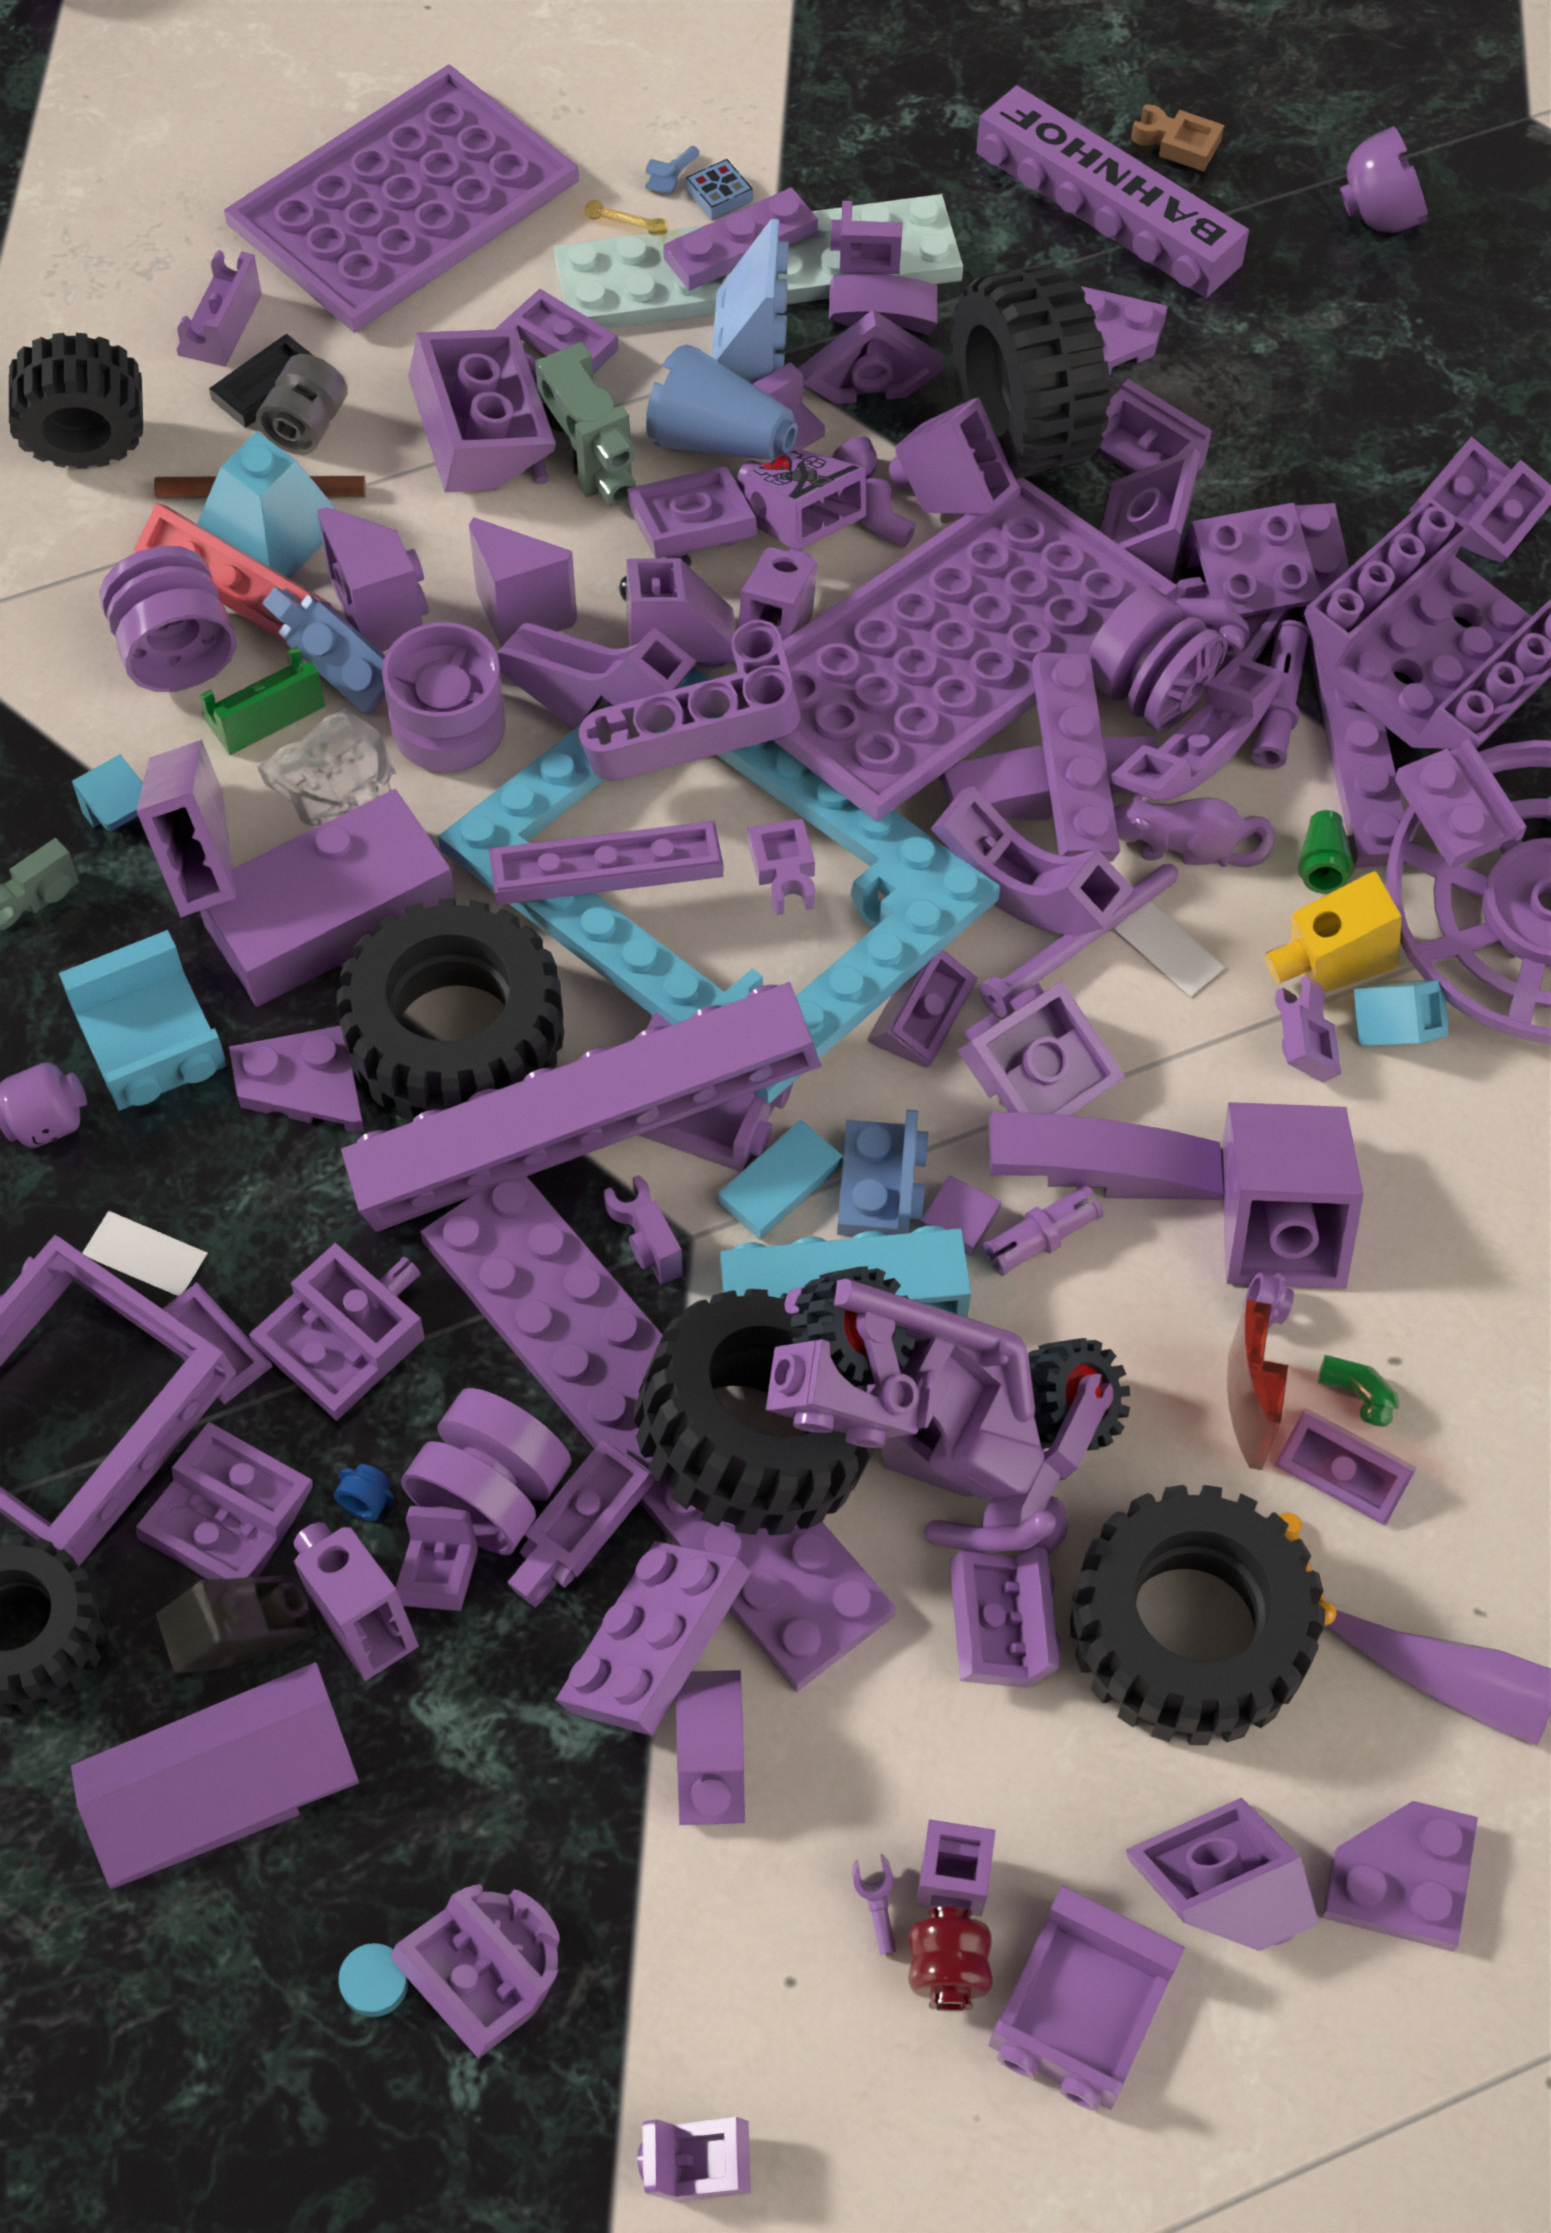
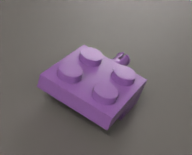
(341, 1329)

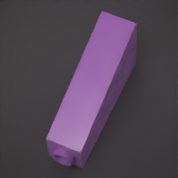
(188, 827)

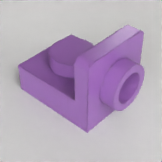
(866, 244)

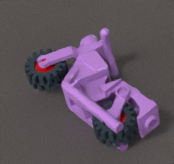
(965, 1377)

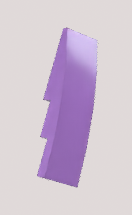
(1018, 779)
(1105, 1153)

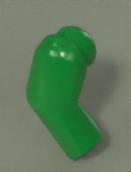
(1364, 1381)

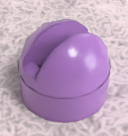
(858, 452)

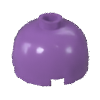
(1383, 185)

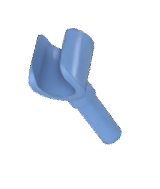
(665, 175)

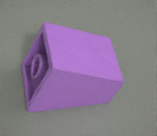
(1290, 1193)

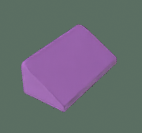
(923, 1010)
(1345, 1466)

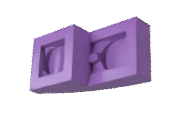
(899, 299)

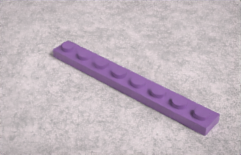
(1354, 737)

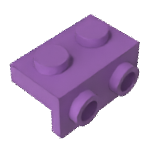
(1004, 1617)

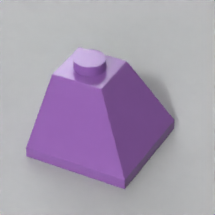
(1230, 1877)

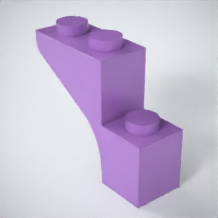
(575, 674)

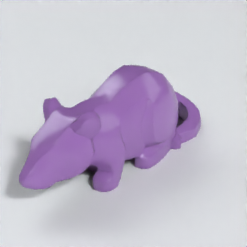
(1197, 828)

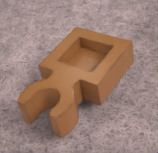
(1182, 139)

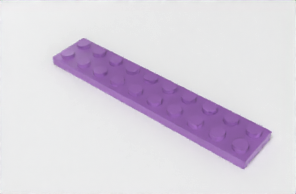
(590, 1354)

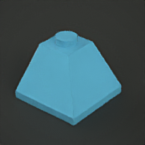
(266, 506)

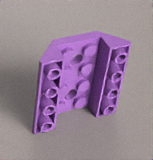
(1398, 617)

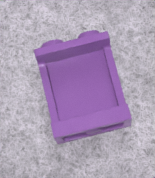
(722, 1133)
(1085, 2000)

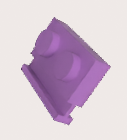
(1460, 803)

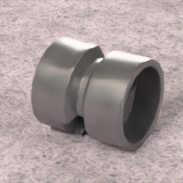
(302, 404)

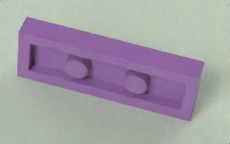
(721, 244)

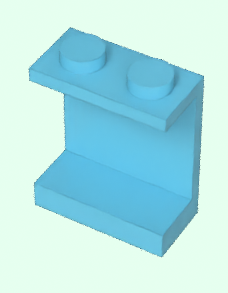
(142, 1021)

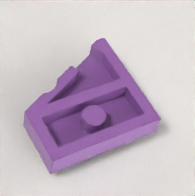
(299, 1077)

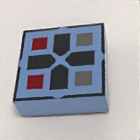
(719, 189)

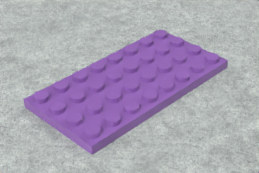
(945, 645)

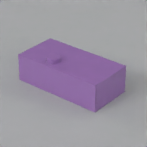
(324, 891)

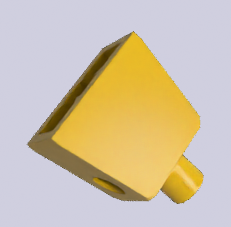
(1341, 937)

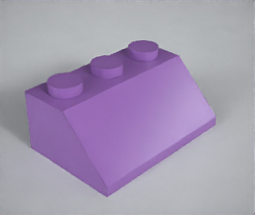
(478, 407)

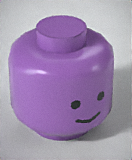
(40, 1105)

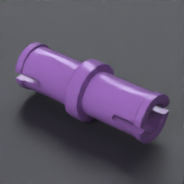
(1042, 1229)

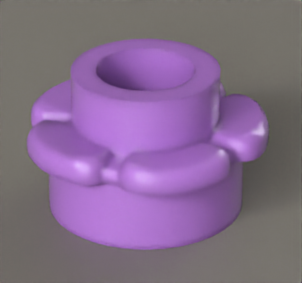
(1274, 1292)

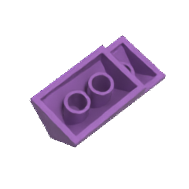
(212, 1776)

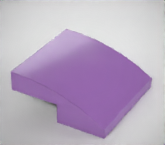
(1490, 499)
(224, 1507)

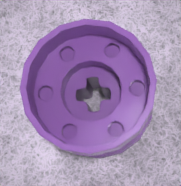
(167, 619)
(1155, 658)

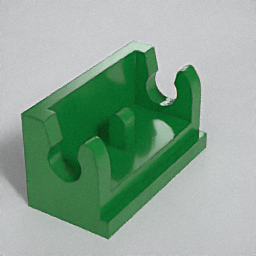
(264, 704)

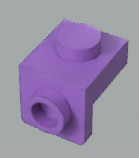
(437, 1558)
(695, 2159)

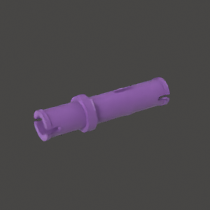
(1283, 713)

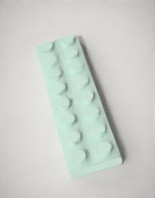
(631, 284)

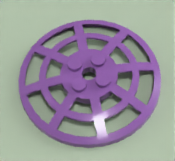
(1508, 906)

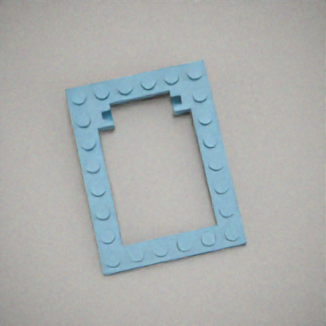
(926, 888)

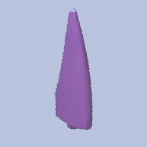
(1469, 1678)

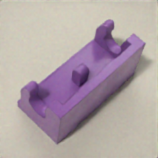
(222, 311)
(1148, 430)

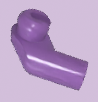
(1220, 616)

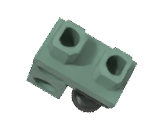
(588, 416)

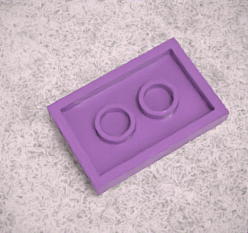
(653, 1637)

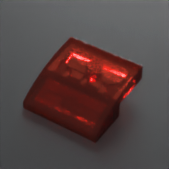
(1254, 1385)

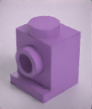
(956, 1866)

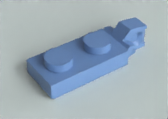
(332, 646)

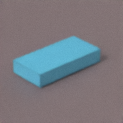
(780, 1179)

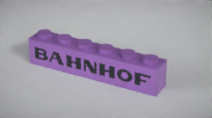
(1112, 191)

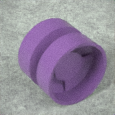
(444, 696)
(488, 1466)

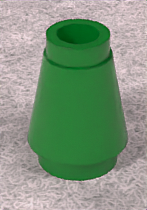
(1325, 854)

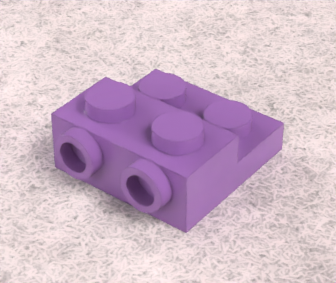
(1041, 1055)

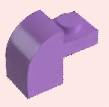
(710, 1748)

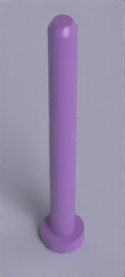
(998, 992)

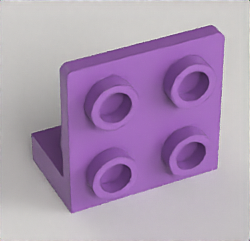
(1254, 559)

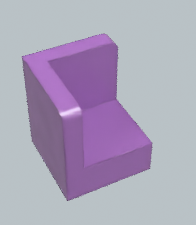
(787, 388)

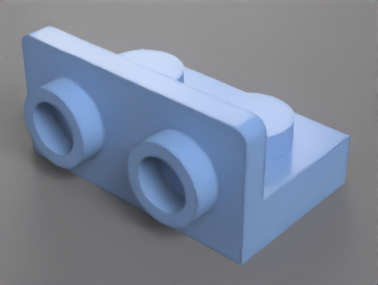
(879, 1176)

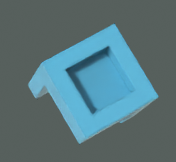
(109, 793)
(1400, 1012)

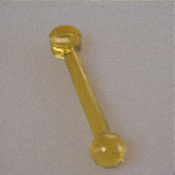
(656, 226)

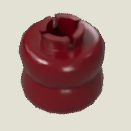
(950, 1958)

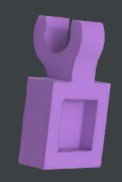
(1308, 1037)
(653, 1239)

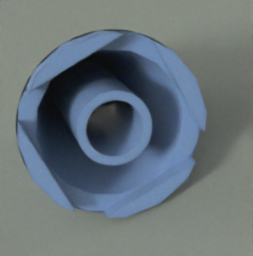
(716, 411)

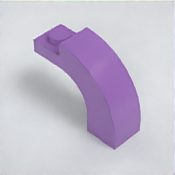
(1035, 886)

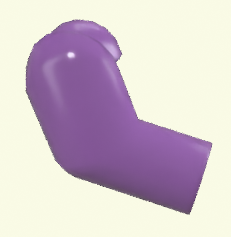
(880, 516)

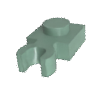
(36, 882)

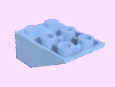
(747, 309)

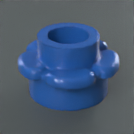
(364, 1492)

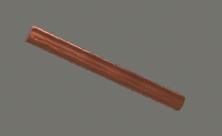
(201, 486)

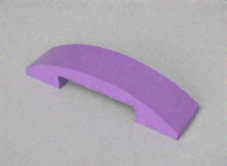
(1209, 738)

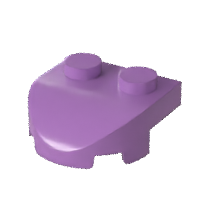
(483, 1963)

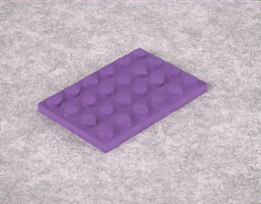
(401, 197)

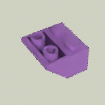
(681, 607)

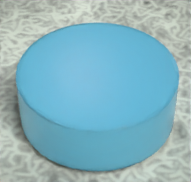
(372, 1981)

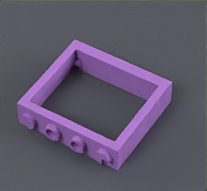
(154, 1433)

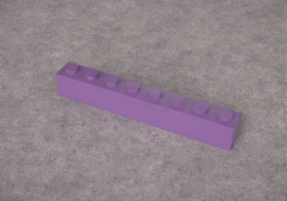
(580, 1106)

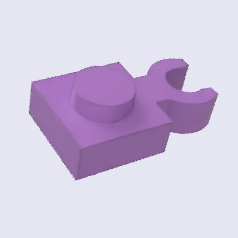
(785, 859)

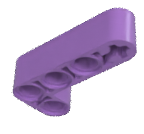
(625, 739)

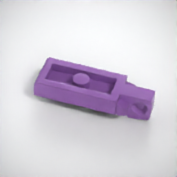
(579, 1520)

